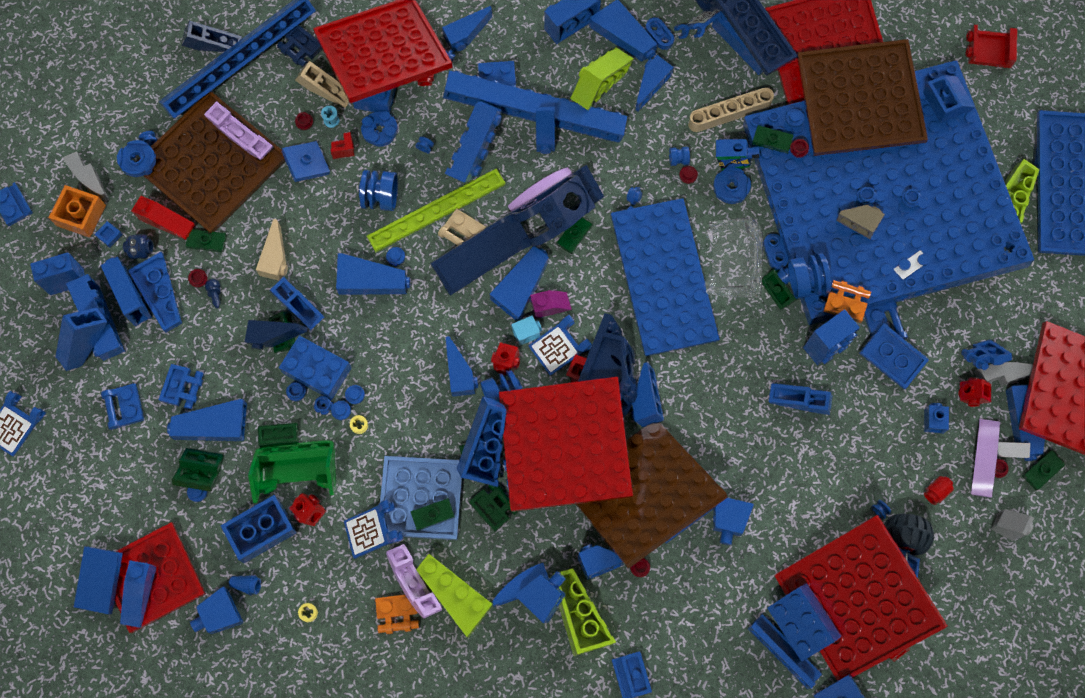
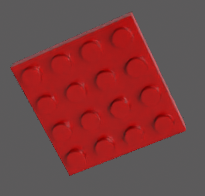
(174, 579)

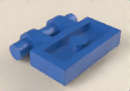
(986, 353)
(175, 385)

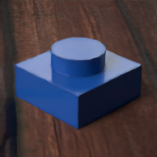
(108, 234)

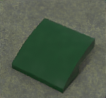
(198, 469)

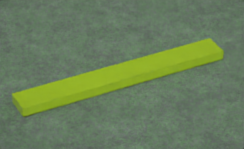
(435, 210)

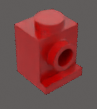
(576, 367)

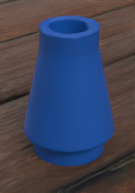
(246, 584)

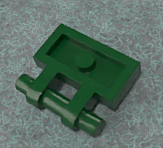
(489, 510)

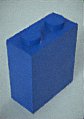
(55, 272)

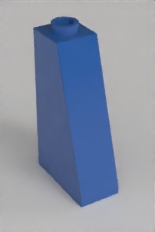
(623, 30)
(365, 277)
(515, 289)
(125, 291)
(78, 336)
(1016, 398)
(212, 423)

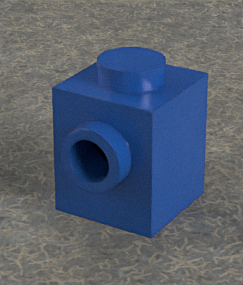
(936, 418)

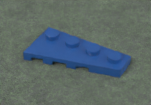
(156, 287)

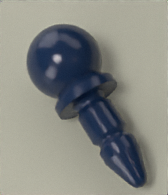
(213, 290)

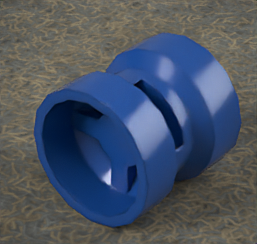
(679, 156)

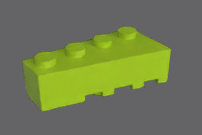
(600, 77)
(1020, 184)
(456, 596)
(581, 620)

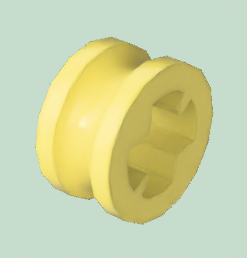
(355, 429)
(311, 607)

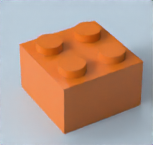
(77, 211)

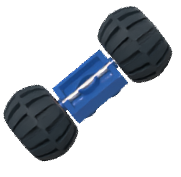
(912, 536)

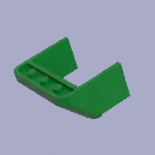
(292, 463)

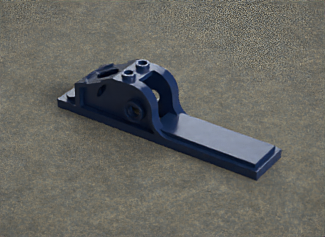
(756, 31)
(507, 236)
(610, 358)

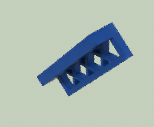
(780, 647)

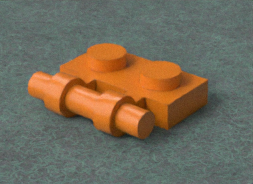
(837, 302)
(395, 607)

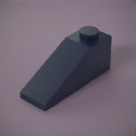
(207, 38)
(270, 334)

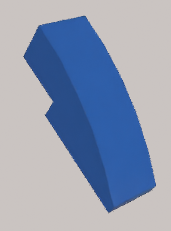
(296, 303)
(801, 398)
(508, 593)

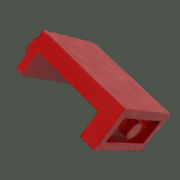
(992, 47)

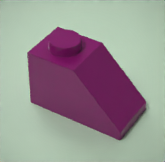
(549, 303)

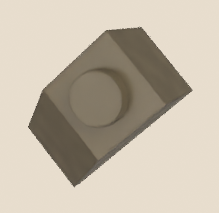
(862, 219)

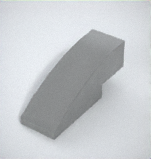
(86, 175)
(1005, 373)

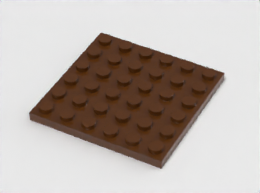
(861, 97)
(206, 169)
(666, 498)

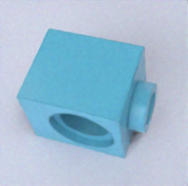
(526, 330)

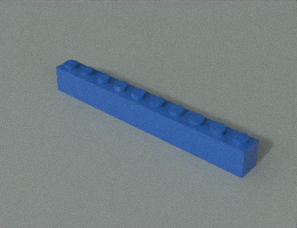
(236, 57)
(523, 104)

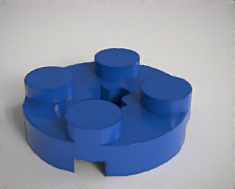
(375, 119)
(143, 166)
(728, 195)

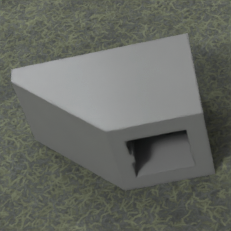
(1012, 524)

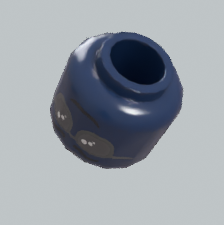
(138, 246)

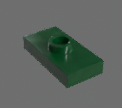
(772, 139)
(574, 235)
(206, 241)
(278, 434)
(1043, 470)
(432, 514)

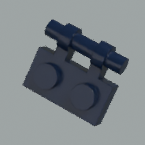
(303, 41)

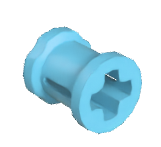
(328, 116)

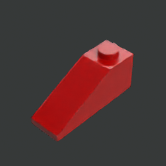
(162, 217)

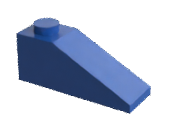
(463, 31)
(655, 75)
(545, 129)
(460, 373)
(647, 406)
(136, 592)

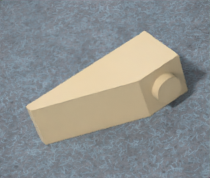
(321, 84)
(272, 259)

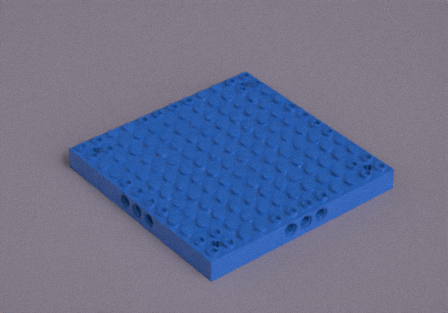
(957, 226)

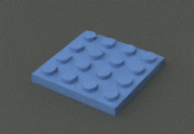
(418, 483)

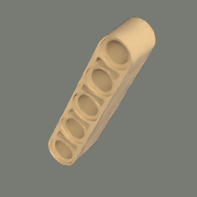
(736, 104)

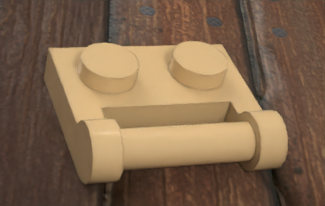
(461, 223)

